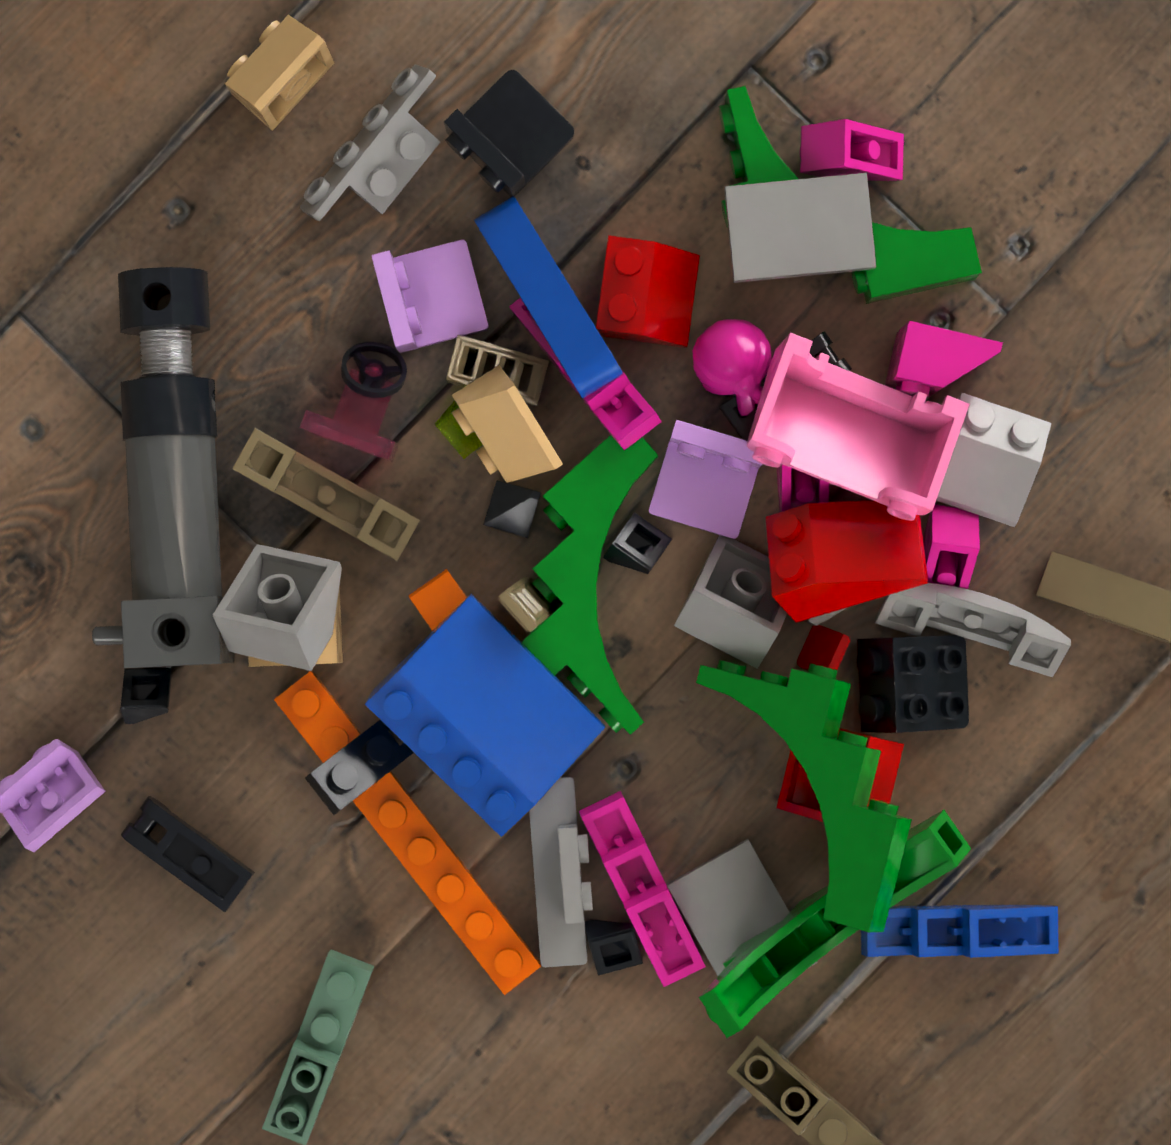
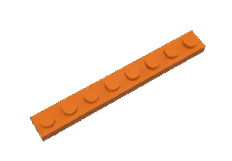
(415, 842)

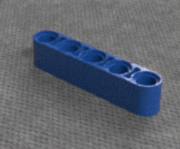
(548, 297)

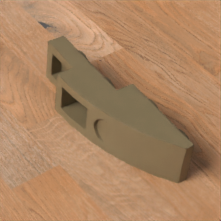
(797, 1098)

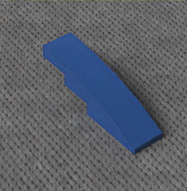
(965, 931)

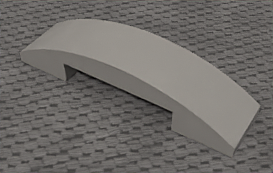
(978, 617)

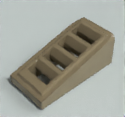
(459, 358)
(526, 604)

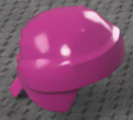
(733, 360)

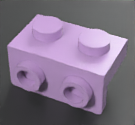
(47, 793)

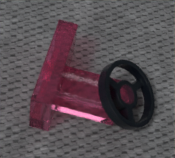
(362, 402)

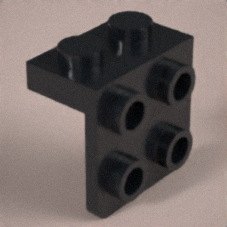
(509, 133)
(913, 684)

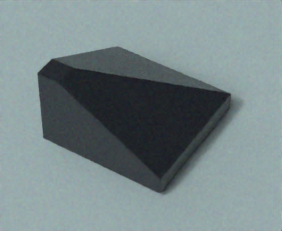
(512, 509)
(638, 545)
(145, 693)
(612, 945)

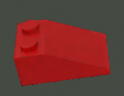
(841, 556)

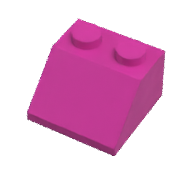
(934, 357)

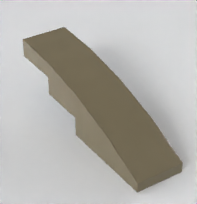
(1107, 596)

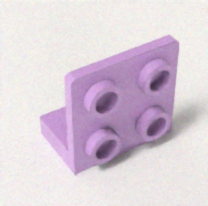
(430, 295)
(705, 480)

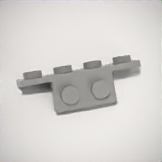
(382, 153)
(557, 877)

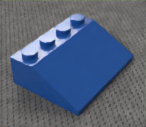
(485, 715)

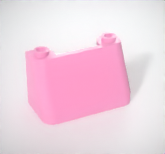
(854, 430)

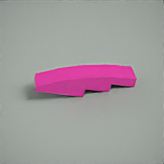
(615, 405)
(642, 889)

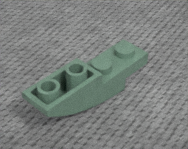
(318, 1047)

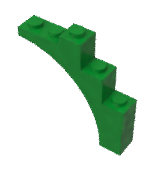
(904, 258)
(571, 635)
(862, 840)
(788, 948)

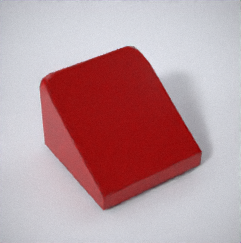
(823, 648)

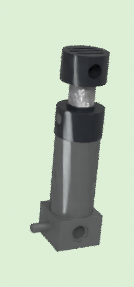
(170, 477)

